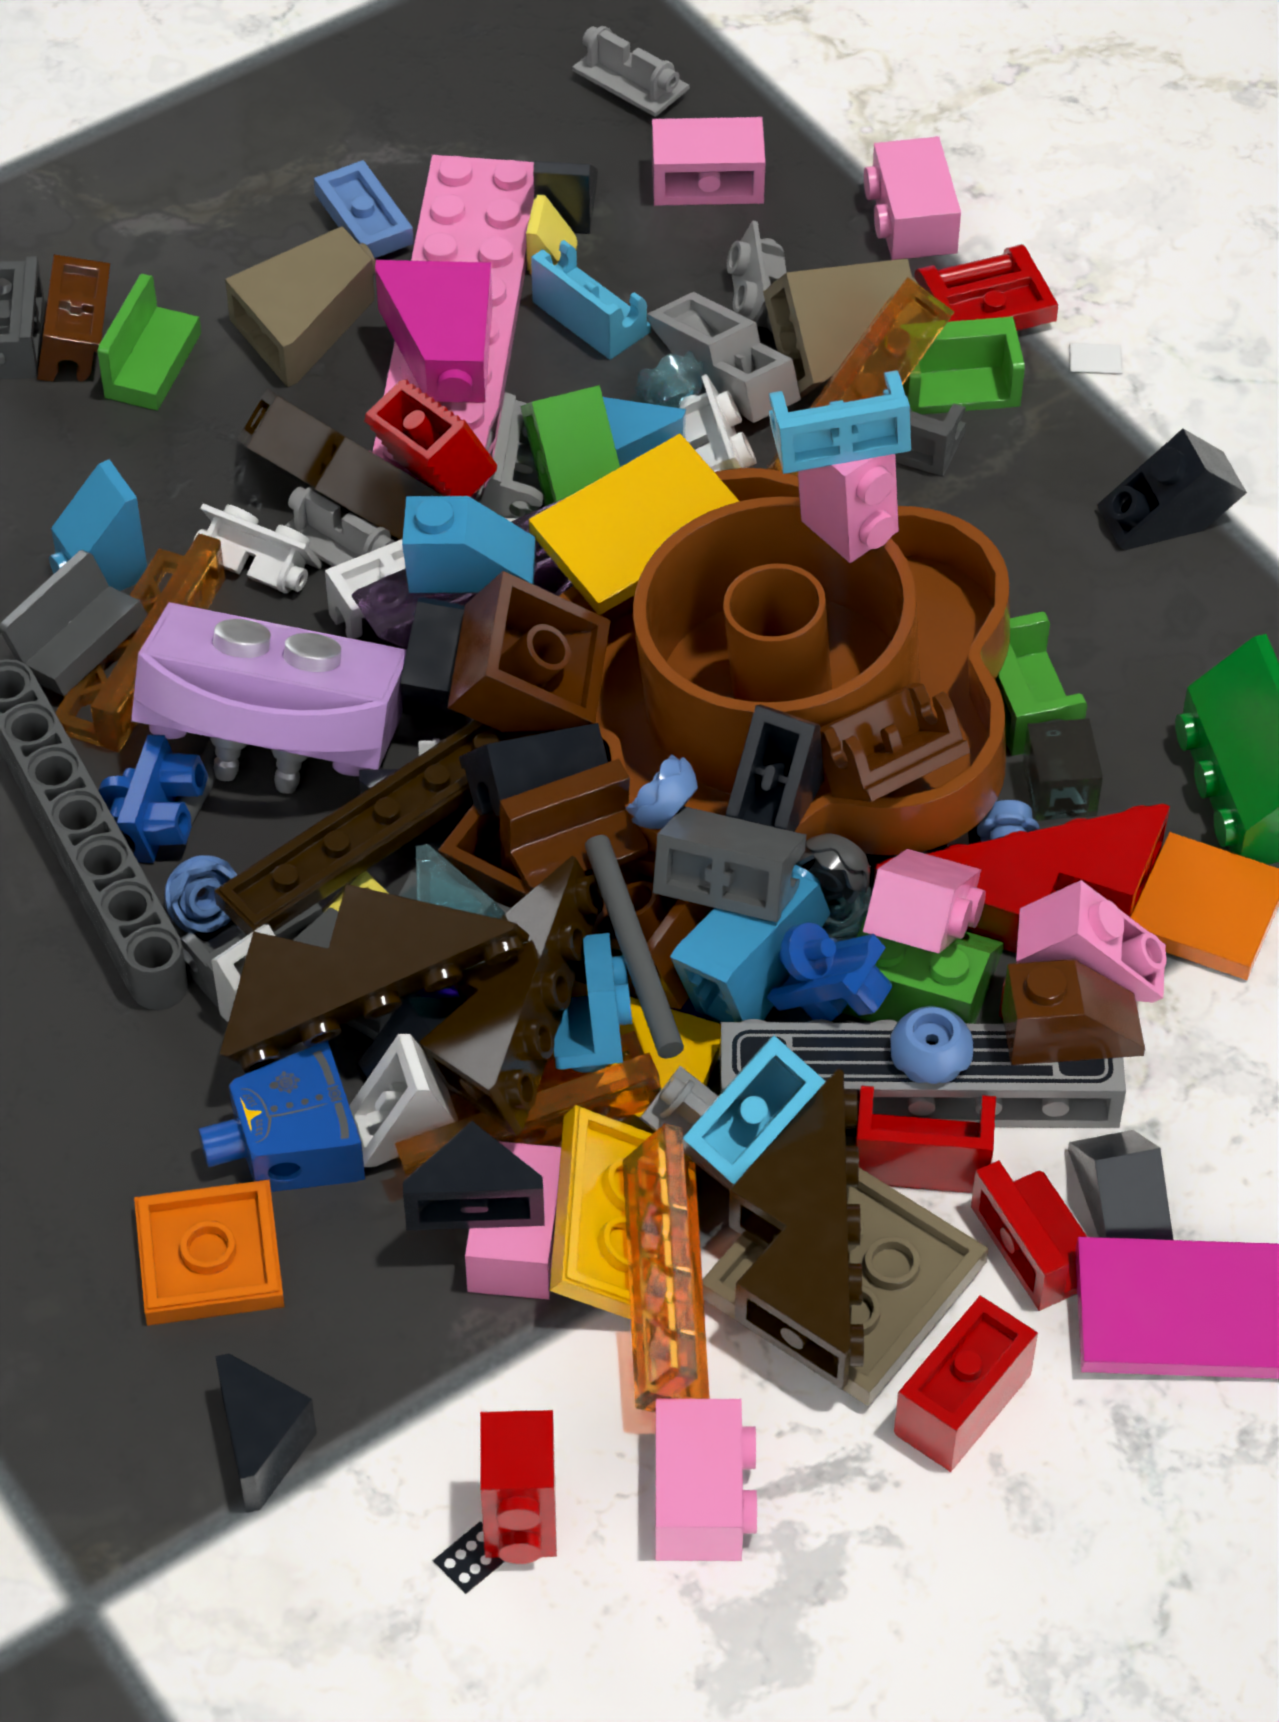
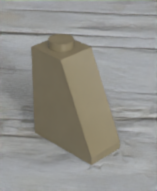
(302, 301)
(826, 311)

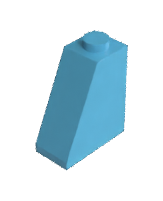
(734, 958)

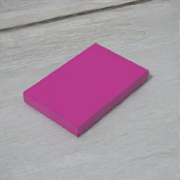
(1178, 1307)

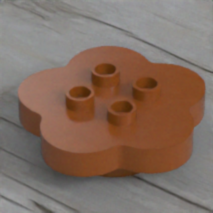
(771, 615)

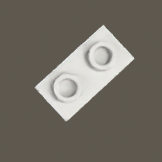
(712, 420)
(277, 553)

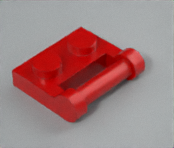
(993, 289)

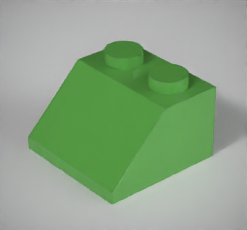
(949, 980)

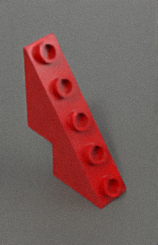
(1105, 852)

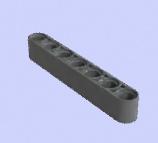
(89, 843)

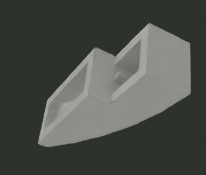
(729, 352)

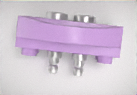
(268, 690)

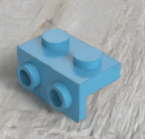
(590, 1025)

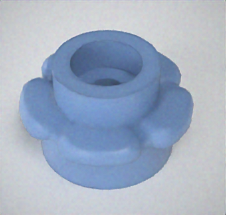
(1005, 818)

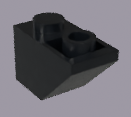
(1172, 493)

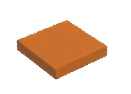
(1209, 904)
(208, 1252)

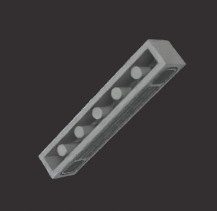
(1026, 1094)

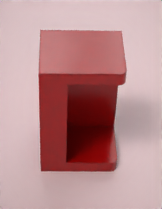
(924, 1150)
(965, 1383)

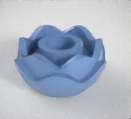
(664, 795)
(181, 889)
(931, 1062)

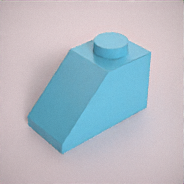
(753, 1109)

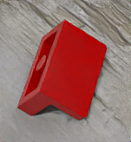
(1030, 1231)

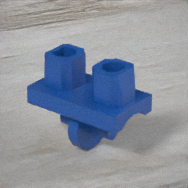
(145, 797)
(830, 973)

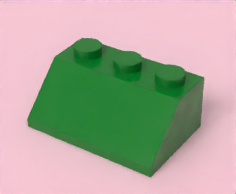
(1234, 741)

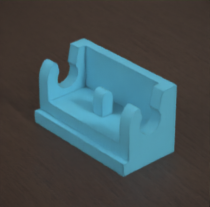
(585, 304)
(841, 429)

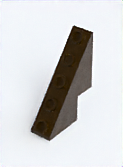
(331, 462)
(375, 956)
(511, 1011)
(800, 1216)

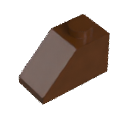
(1067, 1014)

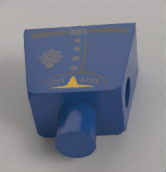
(290, 1124)

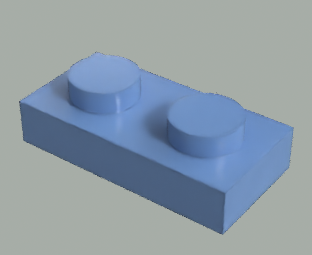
(364, 208)

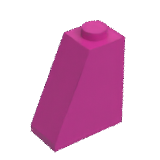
(440, 323)

